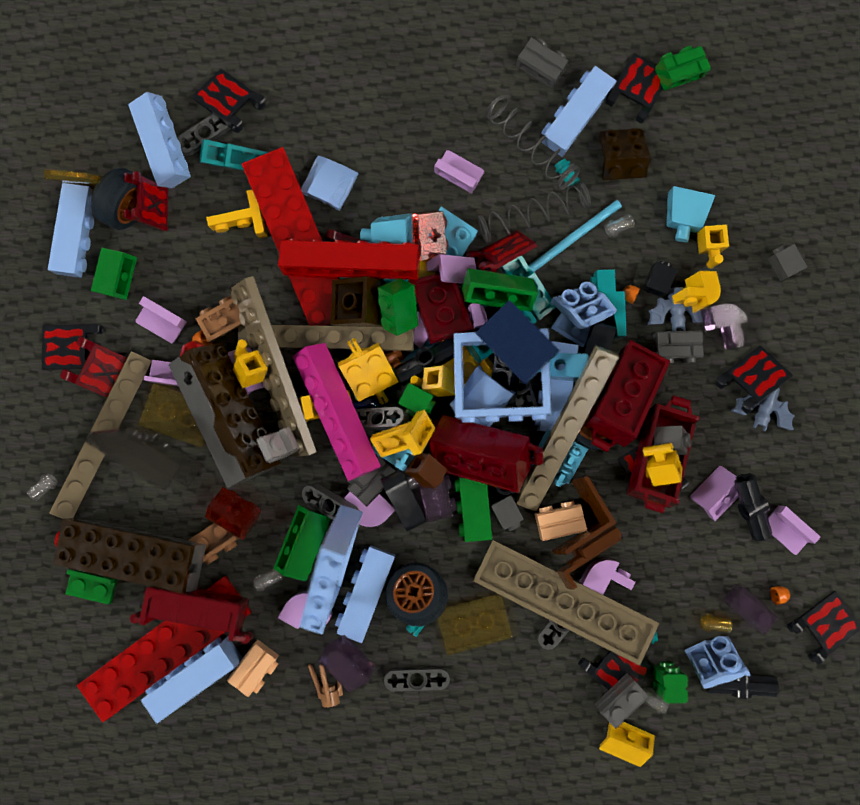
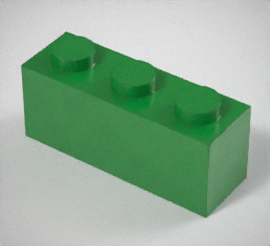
(499, 288)
(474, 510)
(302, 543)

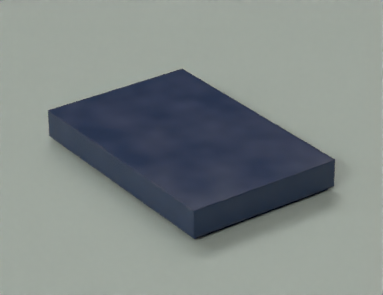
(517, 342)

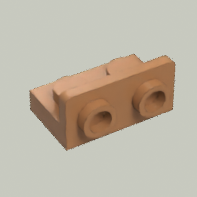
(220, 319)
(216, 540)

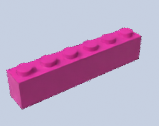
(336, 411)

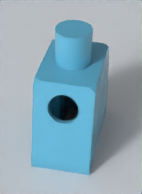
(687, 211)
(390, 229)
(573, 366)

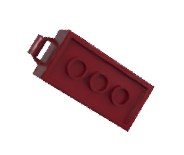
(627, 396)
(483, 453)
(641, 487)
(197, 609)

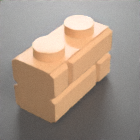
(560, 521)
(253, 667)

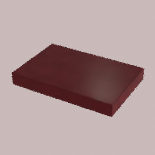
(441, 308)

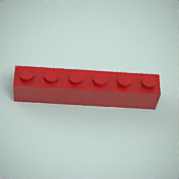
(349, 259)

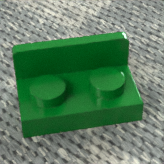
(91, 586)

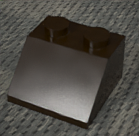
(356, 302)

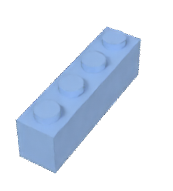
(578, 111)
(159, 140)
(72, 231)
(559, 391)
(365, 594)

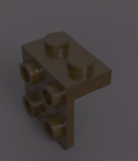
(624, 154)

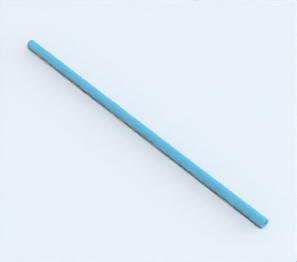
(551, 253)

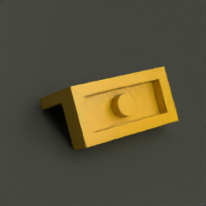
(628, 743)

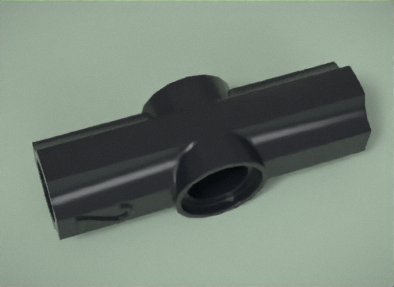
(415, 366)
(753, 507)
(749, 686)

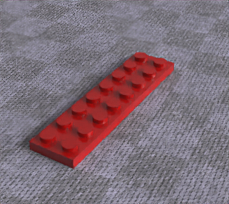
(288, 219)
(148, 661)

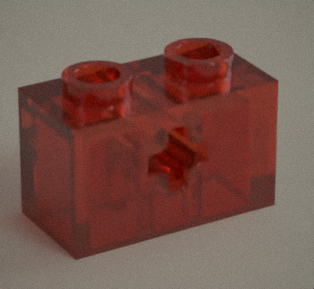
(428, 223)
(233, 513)

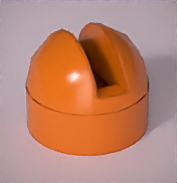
(631, 293)
(197, 337)
(783, 595)

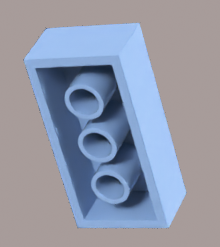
(188, 681)

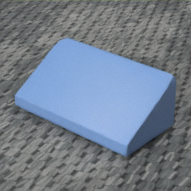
(570, 331)

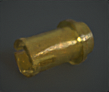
(716, 623)

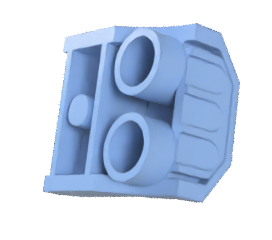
(329, 182)
(584, 305)
(484, 393)
(716, 661)

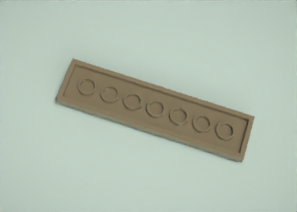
(277, 379)
(577, 609)

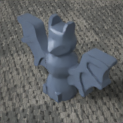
(678, 319)
(765, 408)

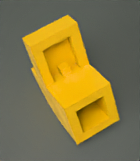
(700, 291)

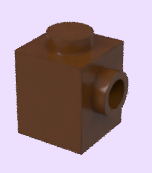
(426, 471)

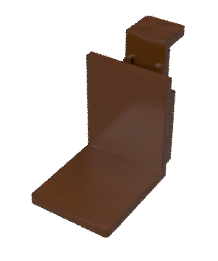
(593, 541)

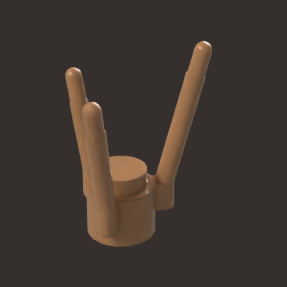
(327, 693)

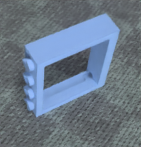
(493, 415)
(330, 569)

